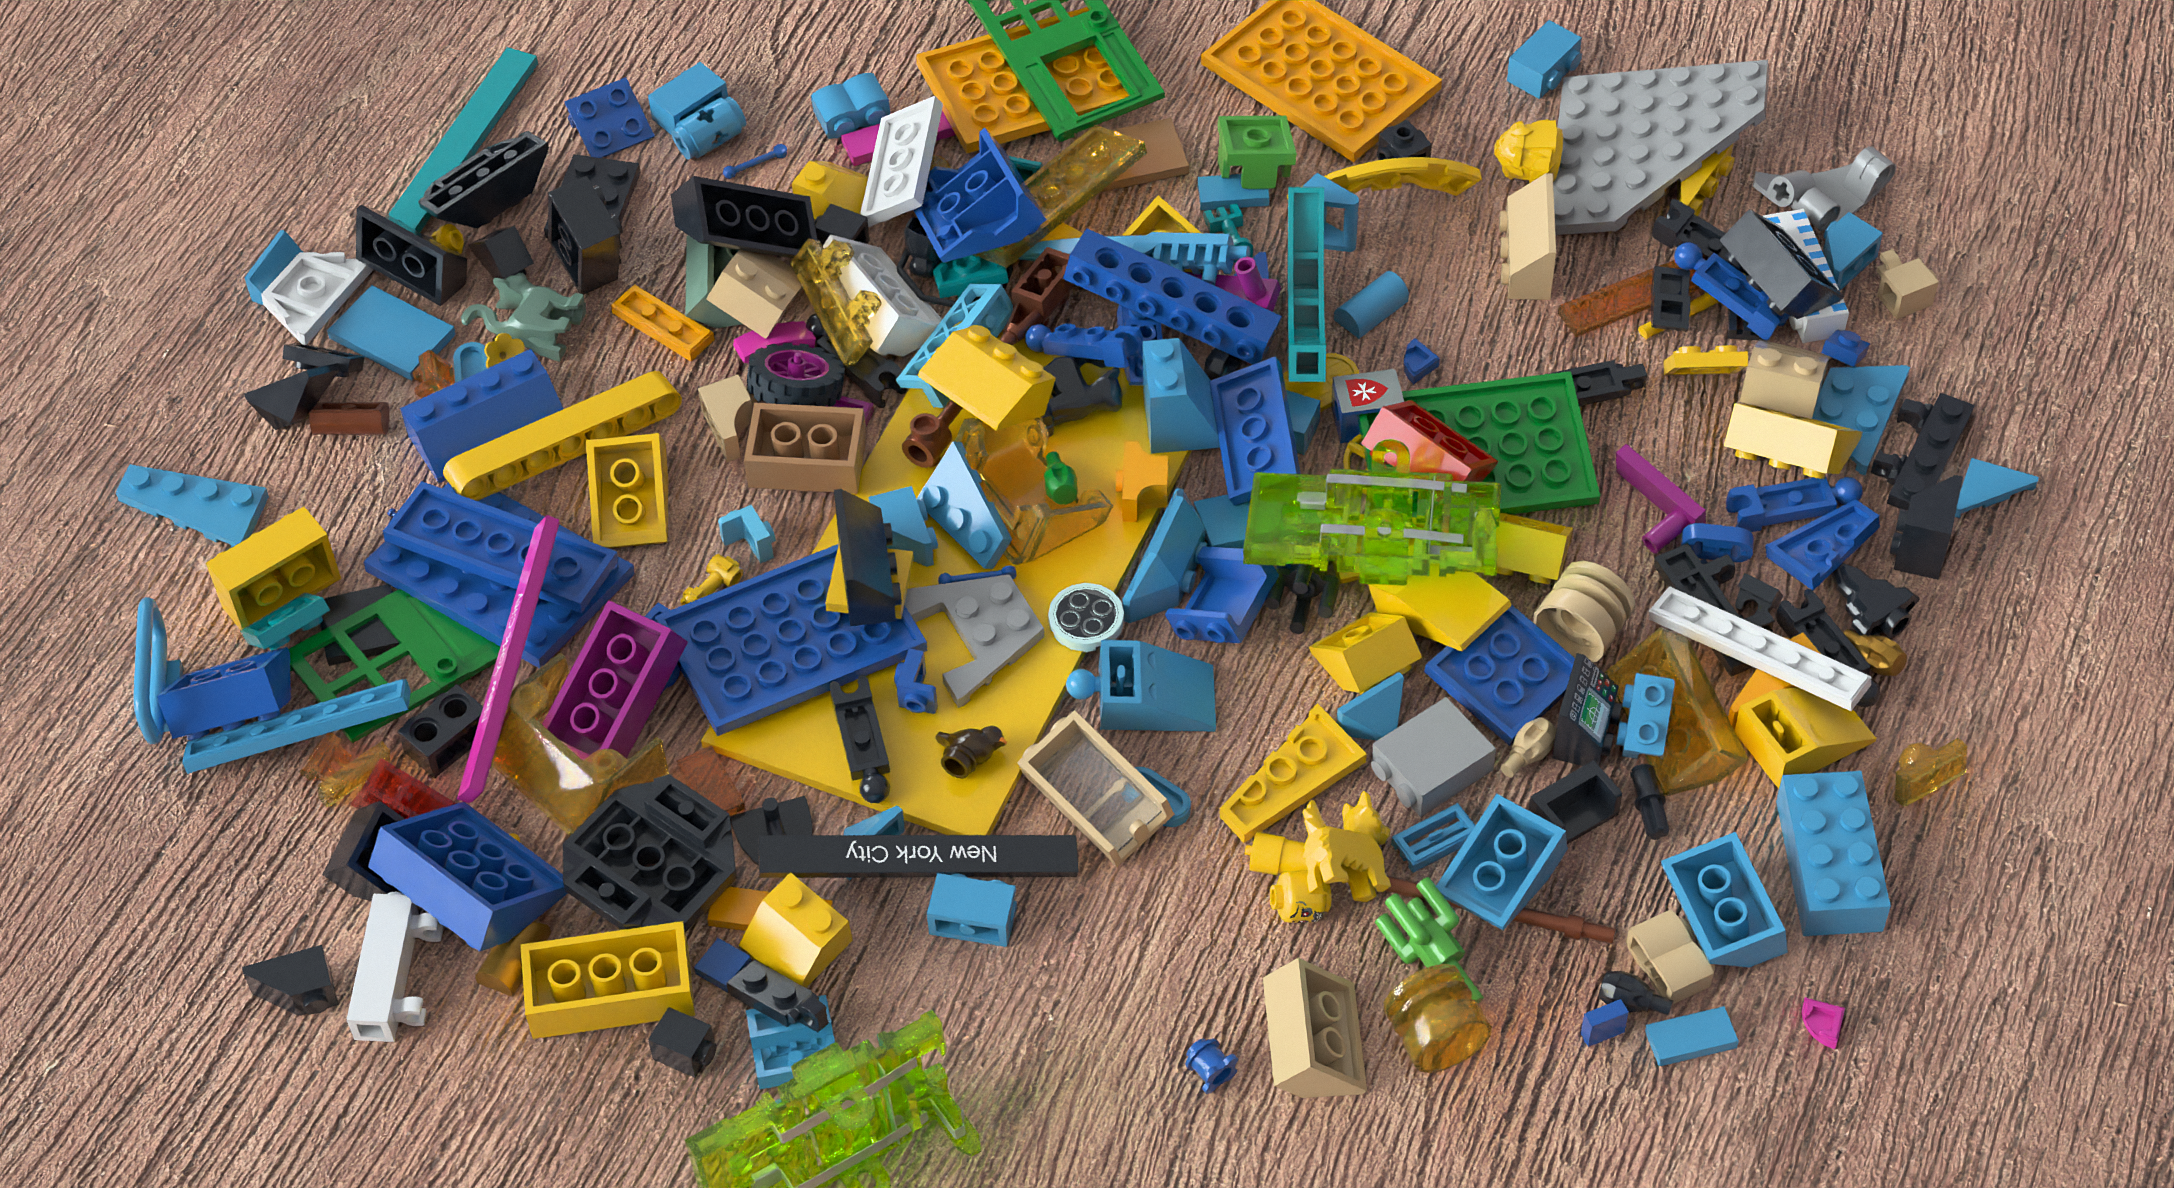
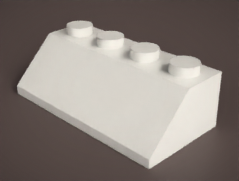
(902, 319)

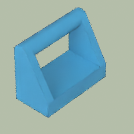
(1338, 197)

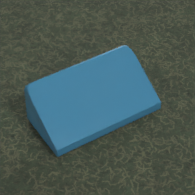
(270, 265)

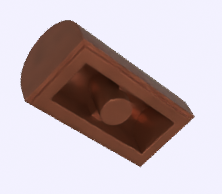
(349, 418)

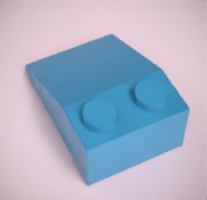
(1503, 862)

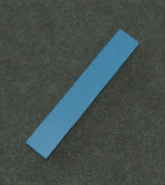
(297, 725)

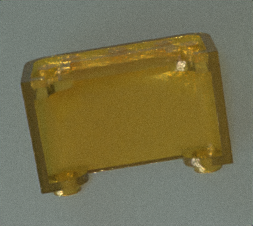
(1014, 480)

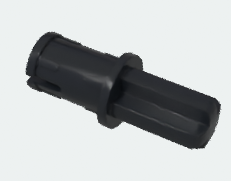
(1650, 801)

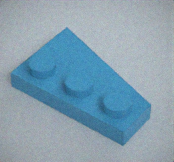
(961, 508)

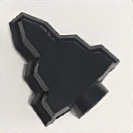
(1874, 603)

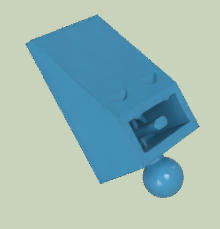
(1151, 689)

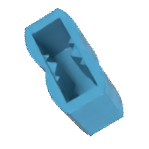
(850, 105)

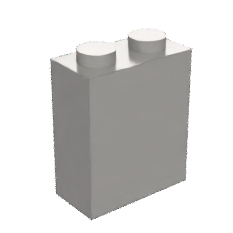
(1432, 757)

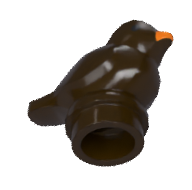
(968, 749)

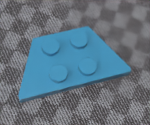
(1863, 402)

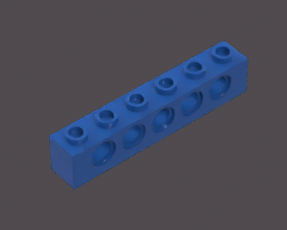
(1171, 297)

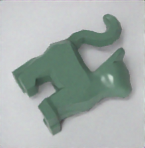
(537, 318)

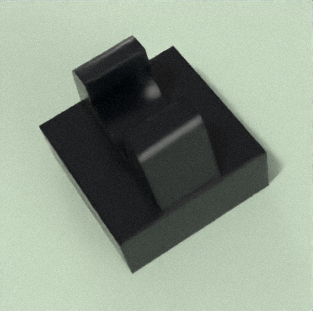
(1757, 591)

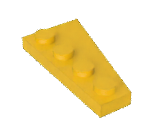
(1303, 767)

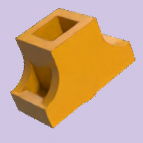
(1141, 481)

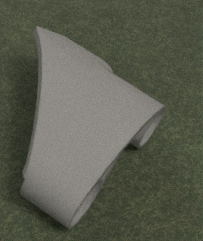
(1829, 193)

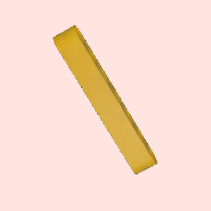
(561, 436)

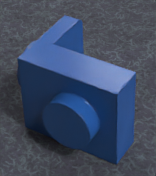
(910, 687)

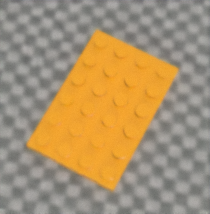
(1321, 73)
(985, 93)

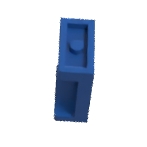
(1224, 598)

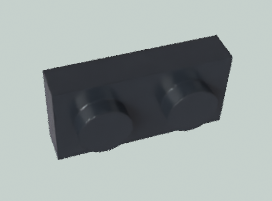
(310, 356)

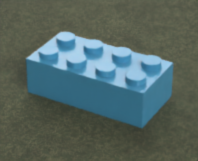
(1832, 853)

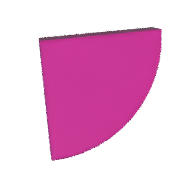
(1822, 1021)

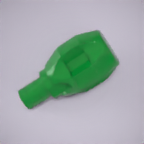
(1060, 480)

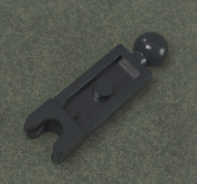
(1684, 226)
(870, 373)
(1826, 637)
(862, 739)

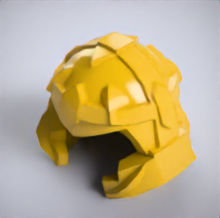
(1530, 150)

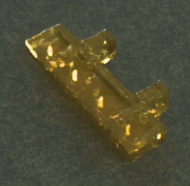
(841, 317)

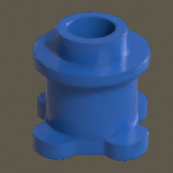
(1211, 1063)

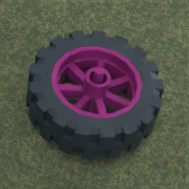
(795, 375)

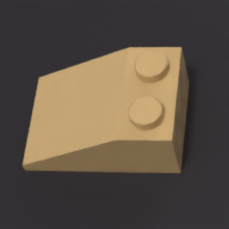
(756, 290)
(1784, 378)

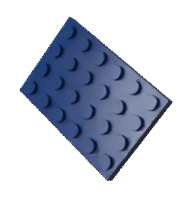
(485, 604)
(777, 644)

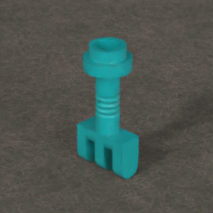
(1228, 224)

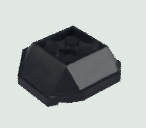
(644, 826)

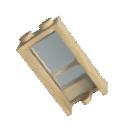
(1095, 787)

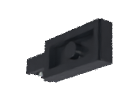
(1606, 381)
(777, 996)

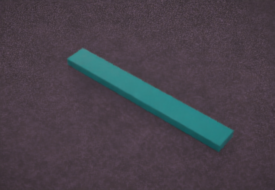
(467, 131)

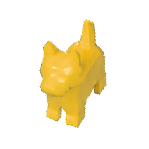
(1348, 853)

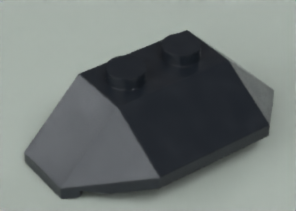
(487, 182)

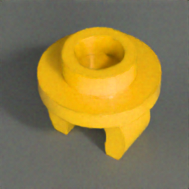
(450, 237)

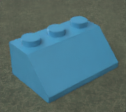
(1726, 903)

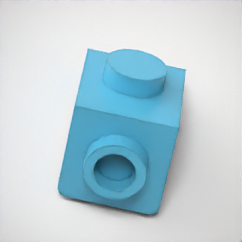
(747, 524)

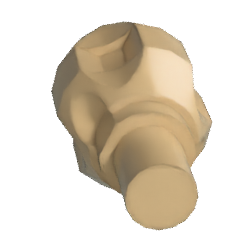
(1530, 745)

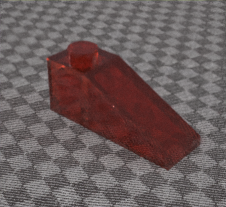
(398, 791)

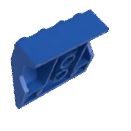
(978, 204)

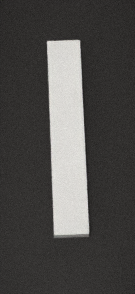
(1760, 648)

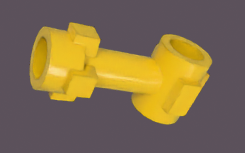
(722, 571)

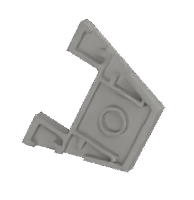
(989, 619)

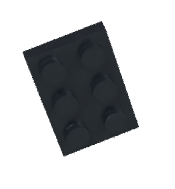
(614, 177)

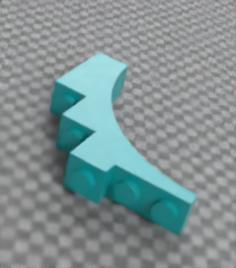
(1306, 285)

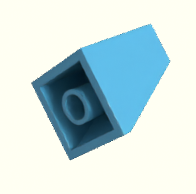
(1176, 399)

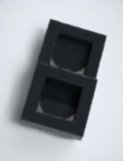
(1670, 298)

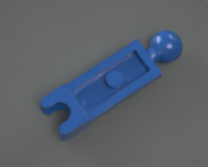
(1730, 289)
(1087, 342)
(1789, 501)

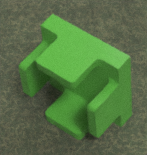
(1258, 146)

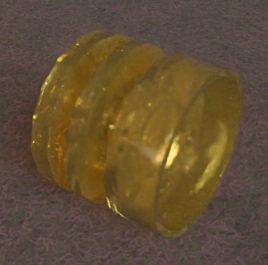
(1437, 1018)

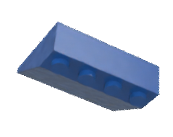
(467, 873)

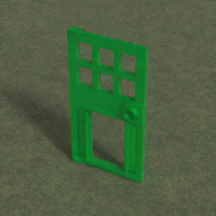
(1031, 53)

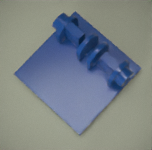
(609, 119)

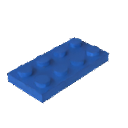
(1253, 426)

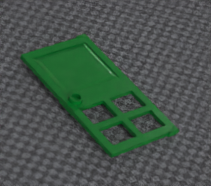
(435, 642)

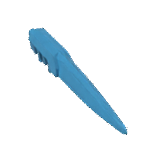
(1178, 250)

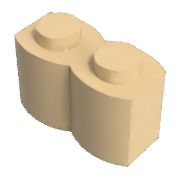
(1670, 957)

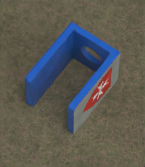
(1362, 395)

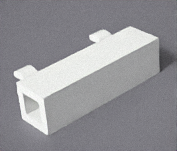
(384, 968)

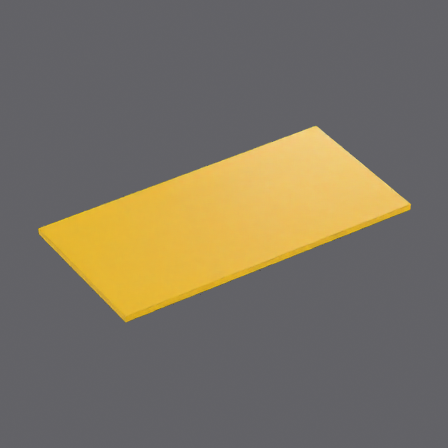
(1022, 697)

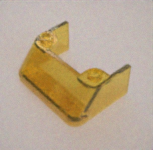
(548, 770)

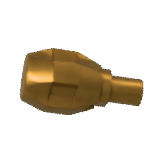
(1880, 652)

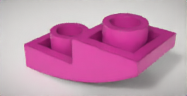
(787, 332)

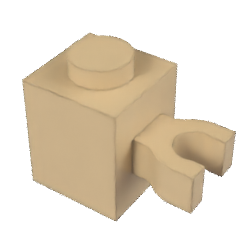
(1905, 286)

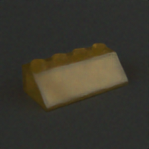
(1699, 737)

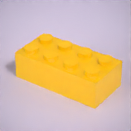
(606, 979)

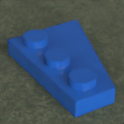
(1823, 544)

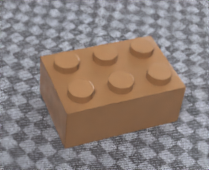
(805, 448)

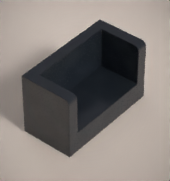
(1578, 801)

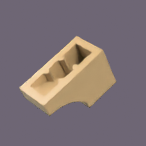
(727, 411)

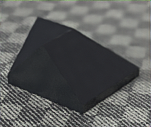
(292, 397)

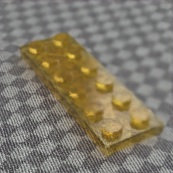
(1071, 182)

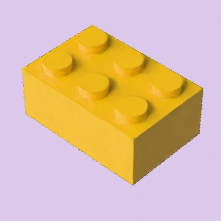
(273, 568)

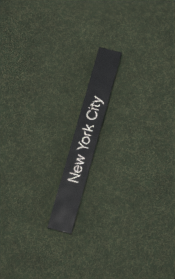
(917, 856)

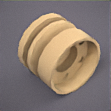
(1585, 609)

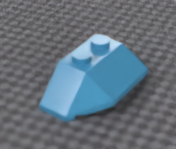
(1168, 562)

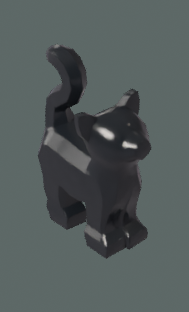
(1072, 395)

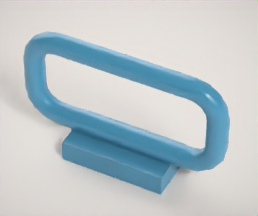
(153, 673)

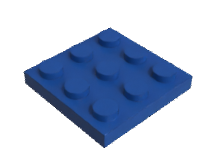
(1505, 674)

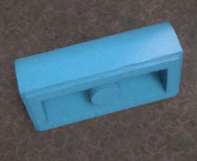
(1372, 304)

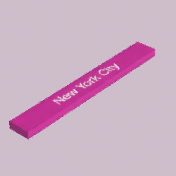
(508, 660)

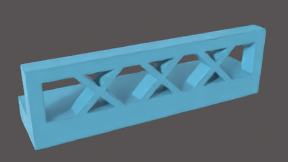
(989, 311)

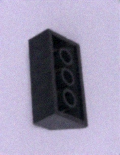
(743, 216)

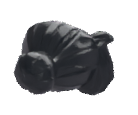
(921, 249)

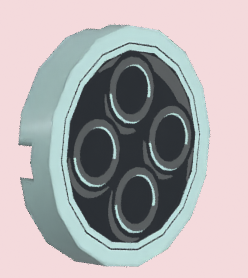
(1085, 616)

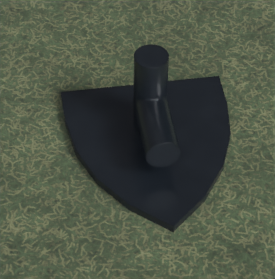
(773, 818)

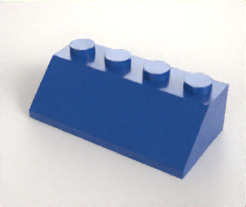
(480, 409)

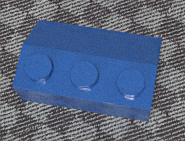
(227, 694)

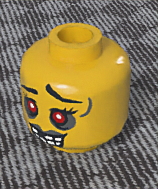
(1295, 902)

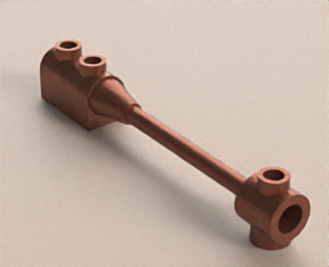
(1033, 302)

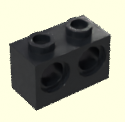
(448, 735)

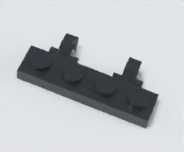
(1939, 434)
(1702, 580)

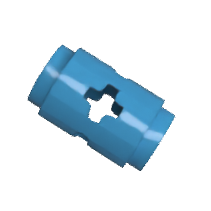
(696, 137)

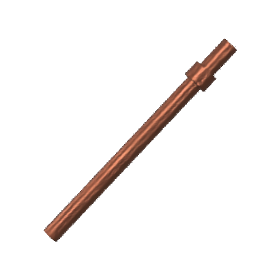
(1572, 926)

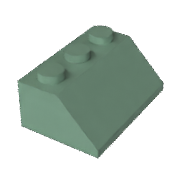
(703, 269)

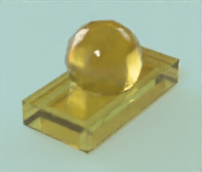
(1928, 769)

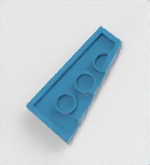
(208, 505)

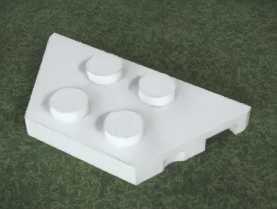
(312, 291)

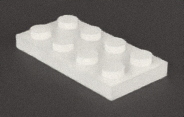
(901, 161)

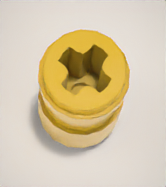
(1275, 854)

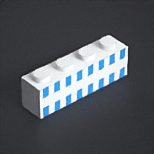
(1826, 321)

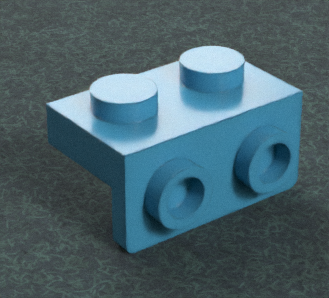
(1648, 716)

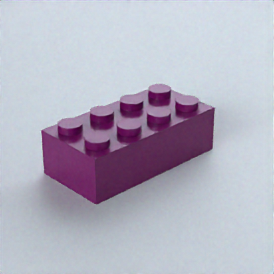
(614, 682)

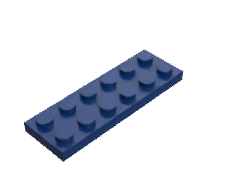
(496, 545)

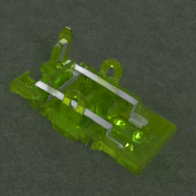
(1310, 517)
(844, 1125)

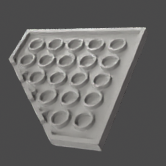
(1643, 132)

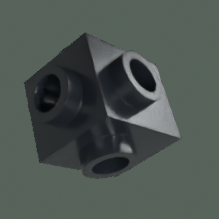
(1403, 141)

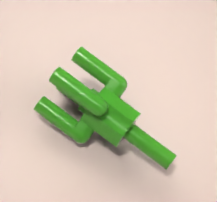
(1428, 936)

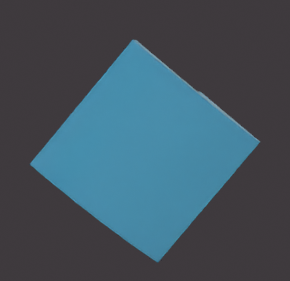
(780, 1046)

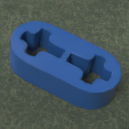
(1715, 541)

